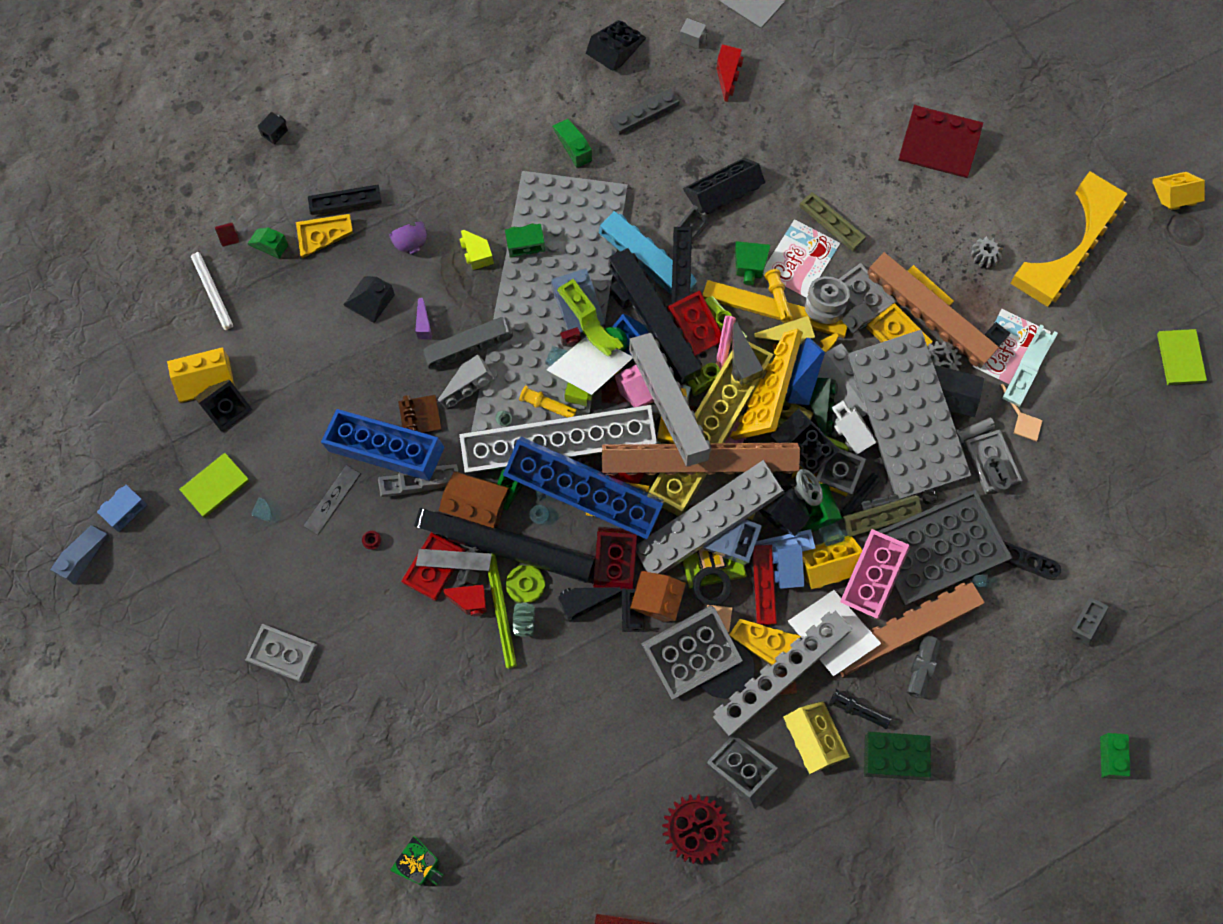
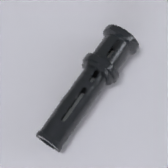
(850, 705)

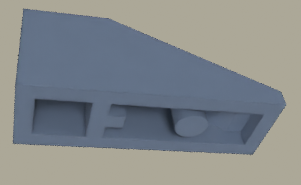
(79, 554)

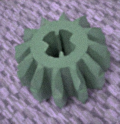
(523, 619)

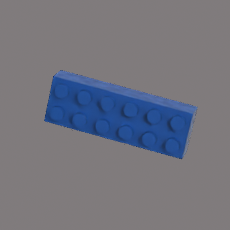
(383, 444)

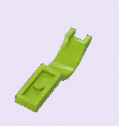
(588, 318)

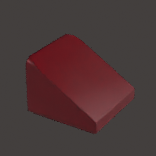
(227, 234)

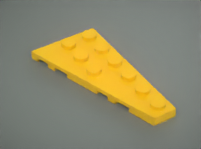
(769, 394)

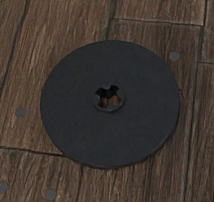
(728, 683)

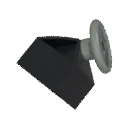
(790, 510)

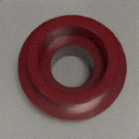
(367, 536)

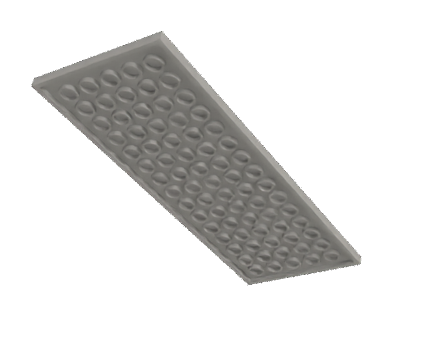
(570, 223)

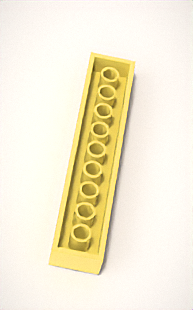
(717, 417)

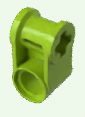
(704, 381)

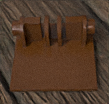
(420, 413)

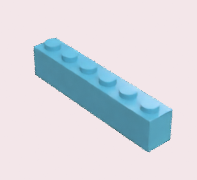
(651, 258)

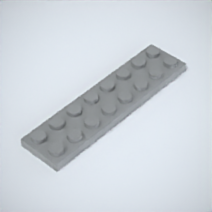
(709, 519)

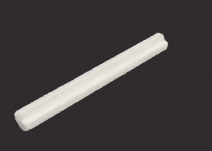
(212, 291)

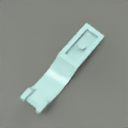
(1029, 366)

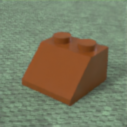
(658, 596)

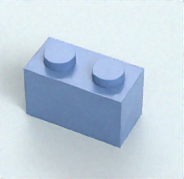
(121, 508)
(789, 566)

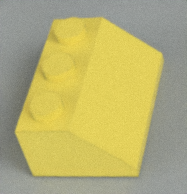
(816, 737)

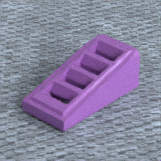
(422, 323)

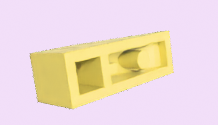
(776, 333)

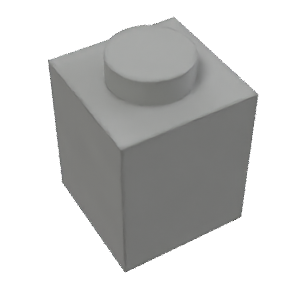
(693, 33)

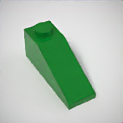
(573, 142)

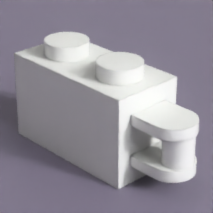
(853, 428)

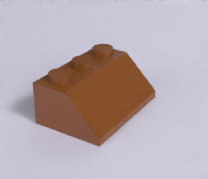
(474, 499)

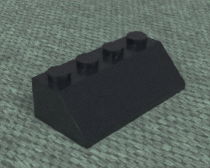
(725, 185)
(960, 390)

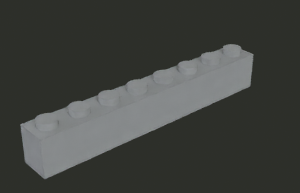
(669, 400)

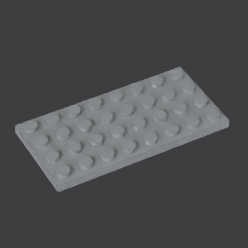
(909, 414)

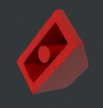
(469, 599)

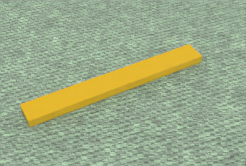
(765, 306)

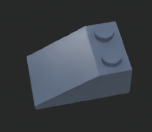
(583, 280)

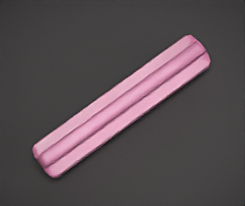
(725, 341)

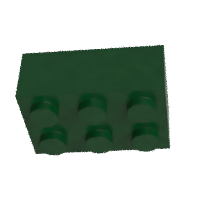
(897, 756)

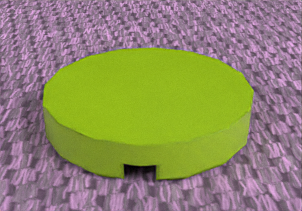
(525, 584)

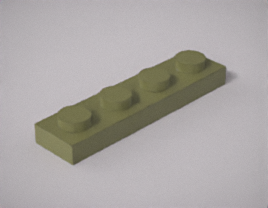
(832, 221)
(882, 515)

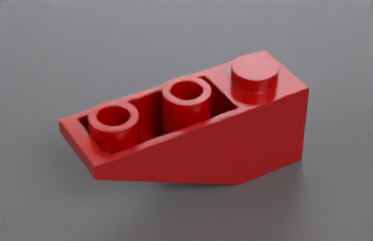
(727, 66)

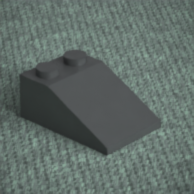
(745, 771)

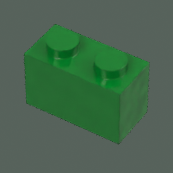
(525, 240)
(1115, 756)

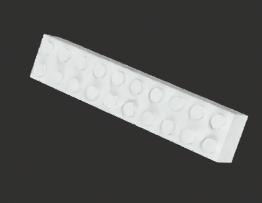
(567, 436)

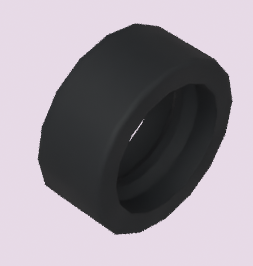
(726, 586)

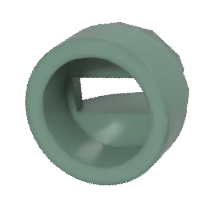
(503, 420)

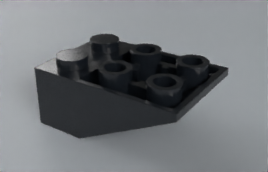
(614, 44)
(813, 444)

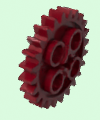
(704, 846)

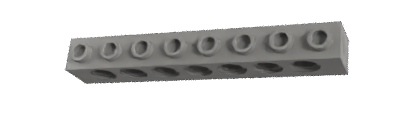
(839, 630)

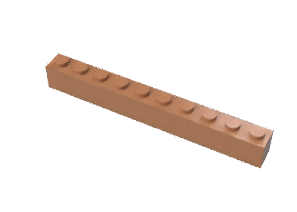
(722, 458)

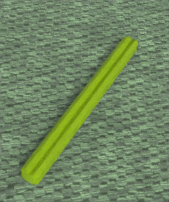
(501, 614)

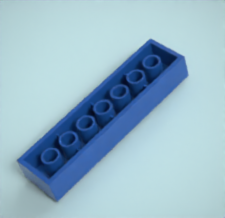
(583, 487)

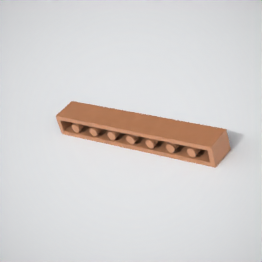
(932, 310)
(920, 623)

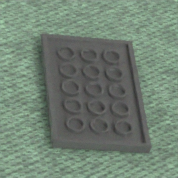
(946, 546)

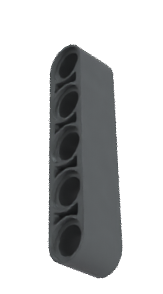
(468, 343)

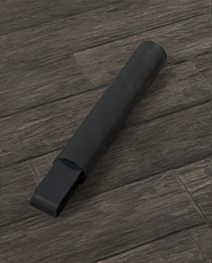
(508, 545)

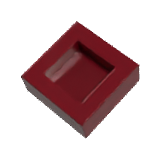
(570, 337)

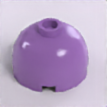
(409, 237)

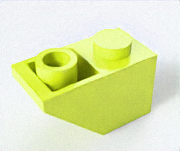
(477, 250)

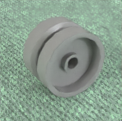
(827, 300)

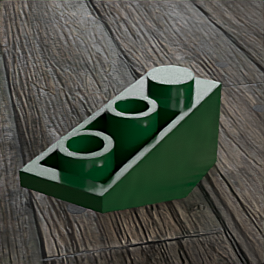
(822, 403)

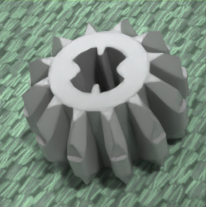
(986, 252)

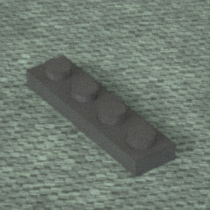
(644, 111)

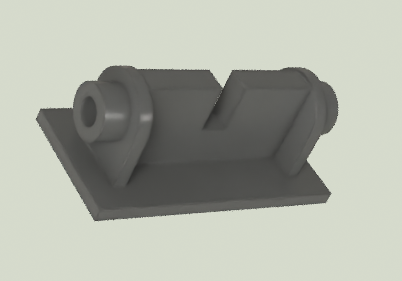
(468, 576)

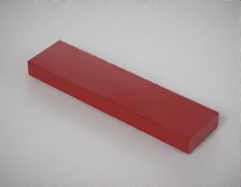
(764, 585)

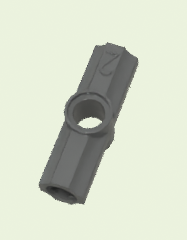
(923, 667)

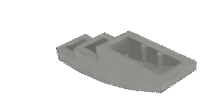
(406, 484)

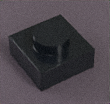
(997, 334)

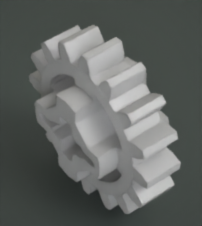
(944, 353)

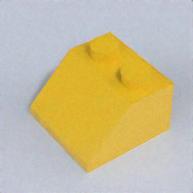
(1180, 190)

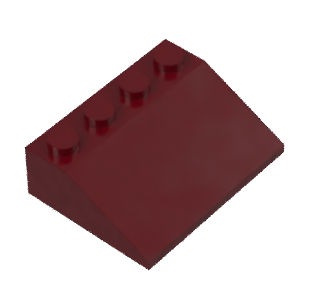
(940, 141)

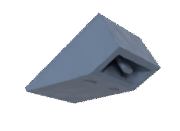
(736, 543)

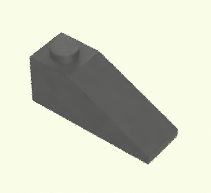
(744, 361)

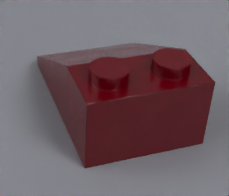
(614, 558)

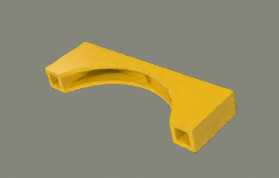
(1046, 279)

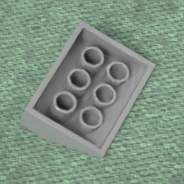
(838, 367)
(691, 652)

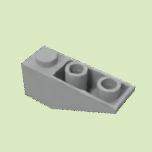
(467, 380)

